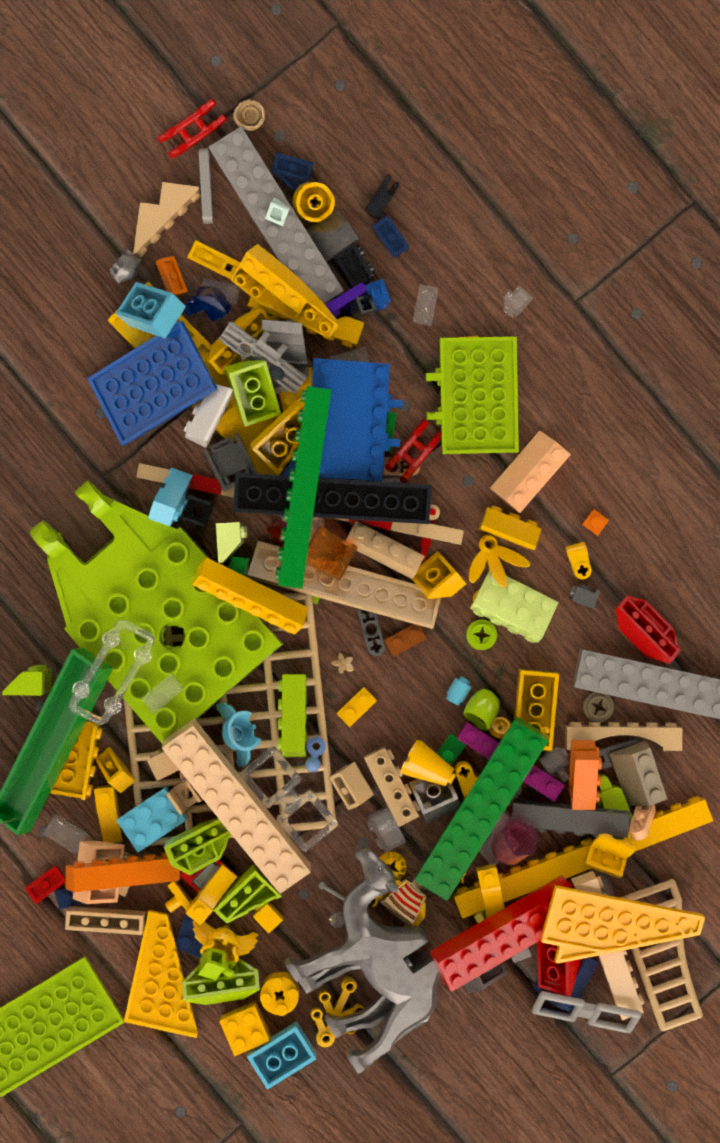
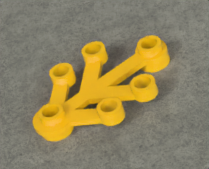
(326, 1031)

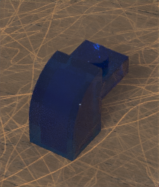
(210, 300)

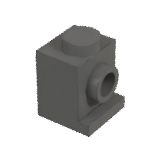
(584, 596)

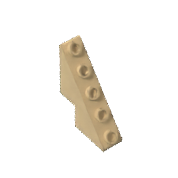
(156, 218)

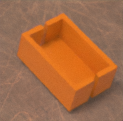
(584, 774)

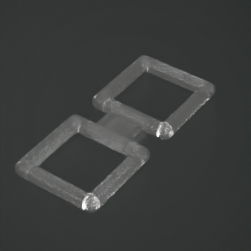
(289, 799)

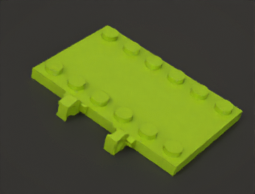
(477, 395)

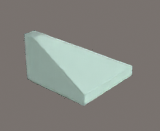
(277, 212)

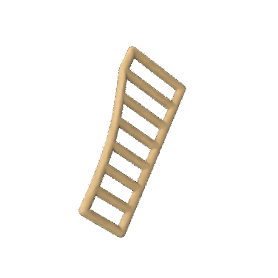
(681, 960)

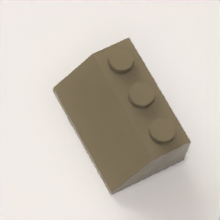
(638, 775)

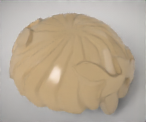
(249, 115)

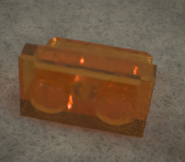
(330, 553)

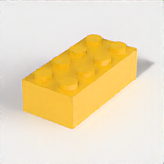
(537, 700)

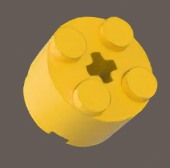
(319, 192)
(280, 1004)

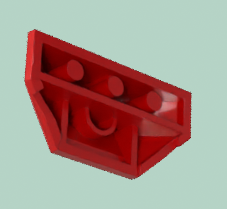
(647, 629)

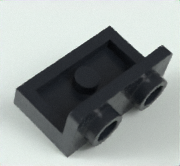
(354, 265)

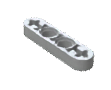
(206, 190)

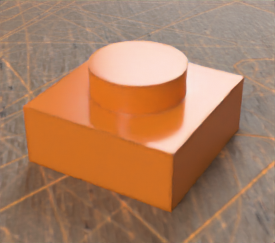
(595, 522)

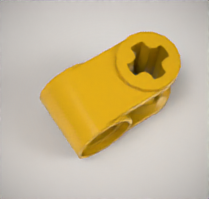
(579, 556)
(467, 780)

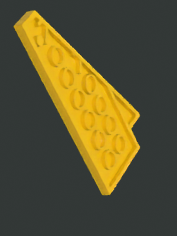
(600, 924)

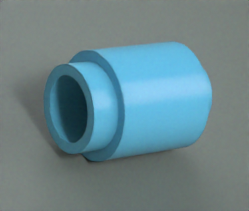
(458, 690)

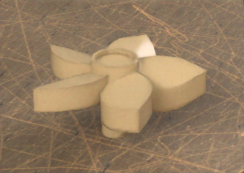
(343, 663)

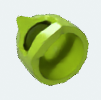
(482, 705)

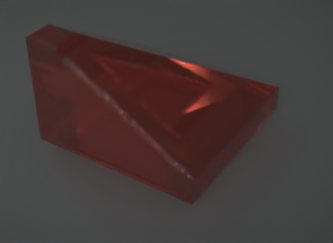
(275, 530)

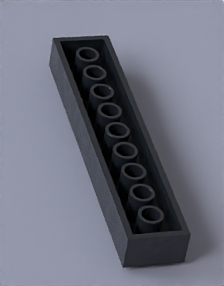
(337, 498)

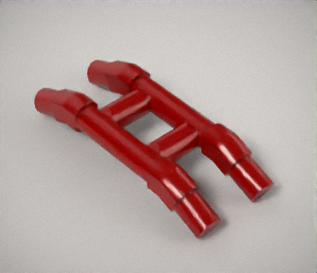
(194, 117)
(412, 441)

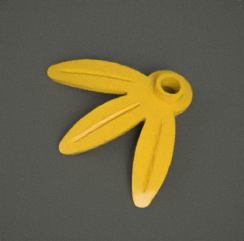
(491, 556)

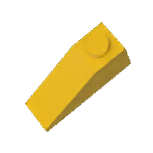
(108, 812)
(490, 889)

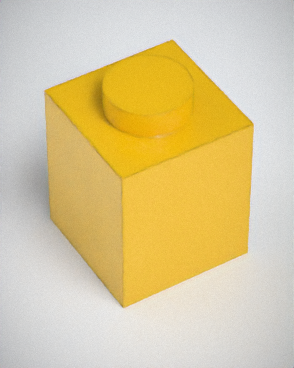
(268, 916)

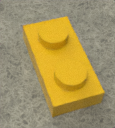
(356, 707)

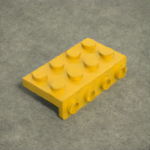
(79, 768)

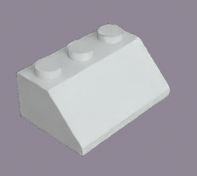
(208, 416)

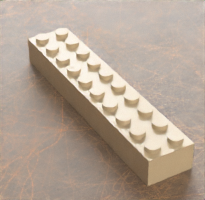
(236, 806)

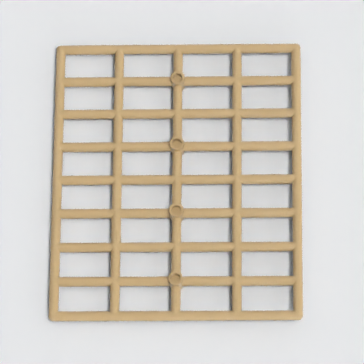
(272, 714)

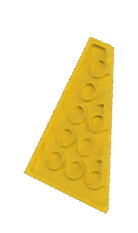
(157, 982)

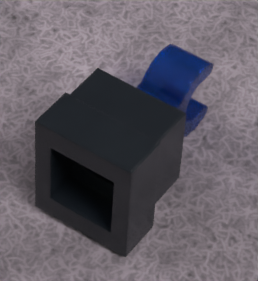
(360, 306)

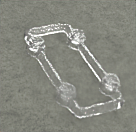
(111, 639)

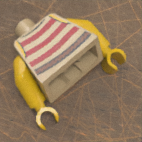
(406, 903)

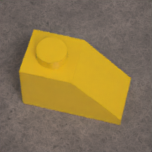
(114, 770)

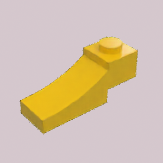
(210, 894)

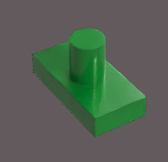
(451, 749)

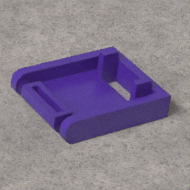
(341, 302)

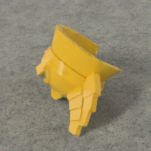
(224, 940)

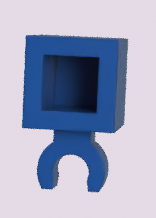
(379, 294)

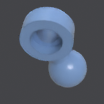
(312, 763)

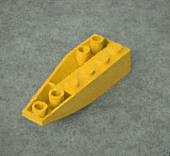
(282, 291)

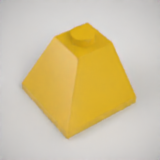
(438, 578)

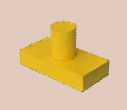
(180, 898)

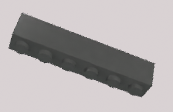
(562, 818)

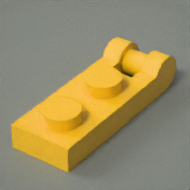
(212, 259)

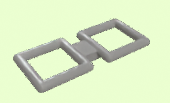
(587, 1011)

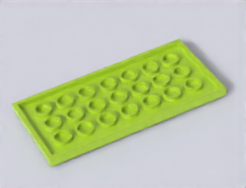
(53, 1023)

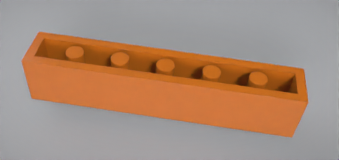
(120, 873)

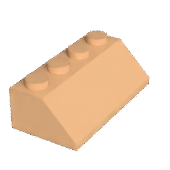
(530, 471)

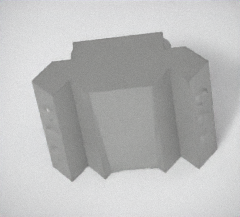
(290, 334)

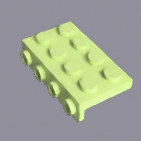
(514, 607)

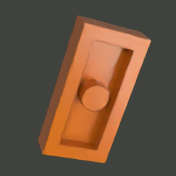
(171, 276)

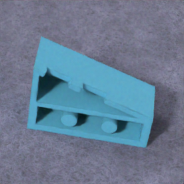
(171, 499)

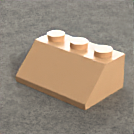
(98, 850)

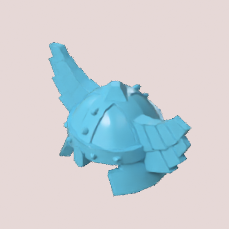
(238, 732)

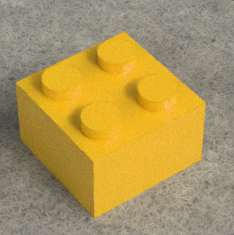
(245, 1028)

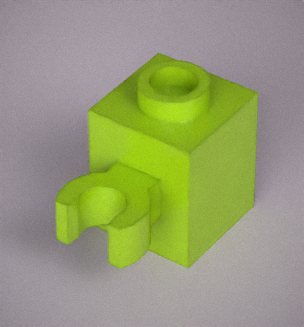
(214, 963)

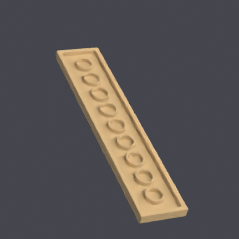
(356, 589)

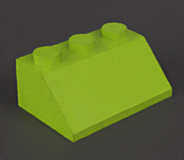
(252, 391)
(34, 681)

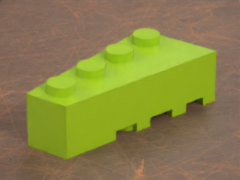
(293, 715)

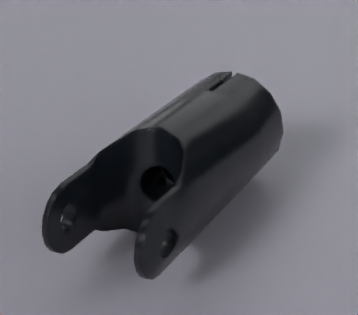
(381, 198)

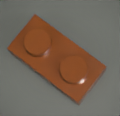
(405, 639)

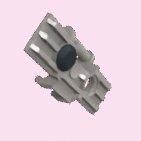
(278, 368)

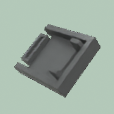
(228, 459)

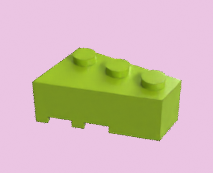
(246, 894)

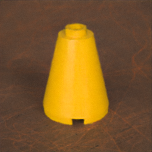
(427, 765)

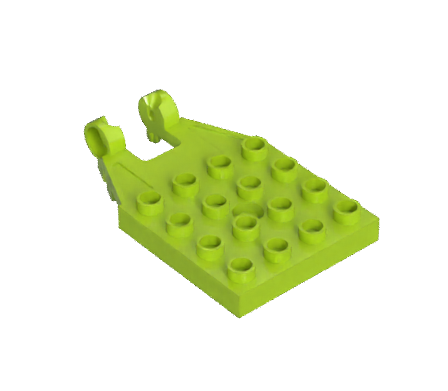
(148, 581)

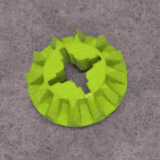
(488, 628)

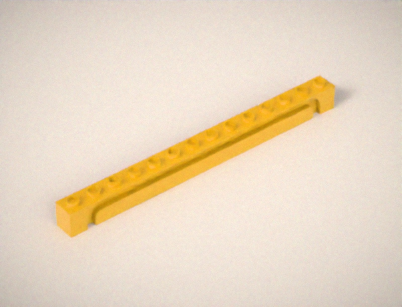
(572, 858)

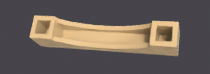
(667, 736)

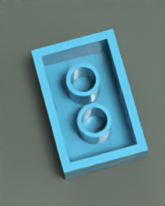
(150, 310)
(151, 820)
(282, 1055)

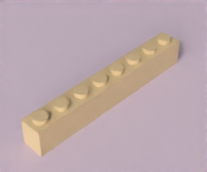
(614, 964)

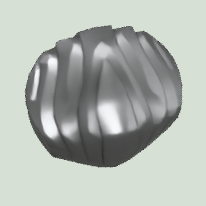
(125, 267)

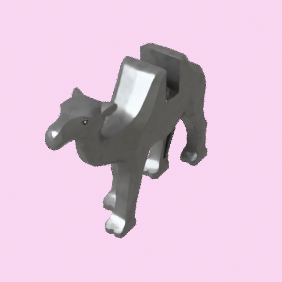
(382, 954)

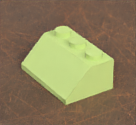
(229, 539)

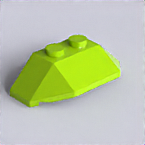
(197, 846)
(224, 989)

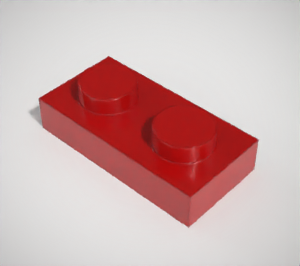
(46, 884)

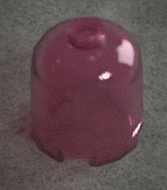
(514, 842)

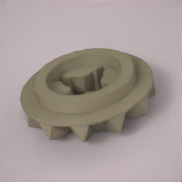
(600, 715)

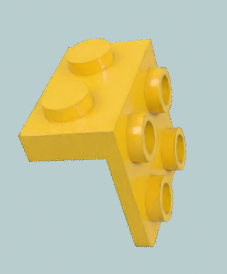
(609, 854)

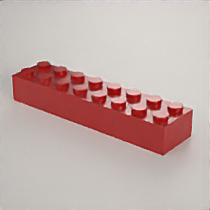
(495, 938)

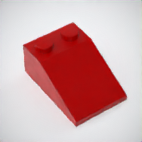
(553, 975)

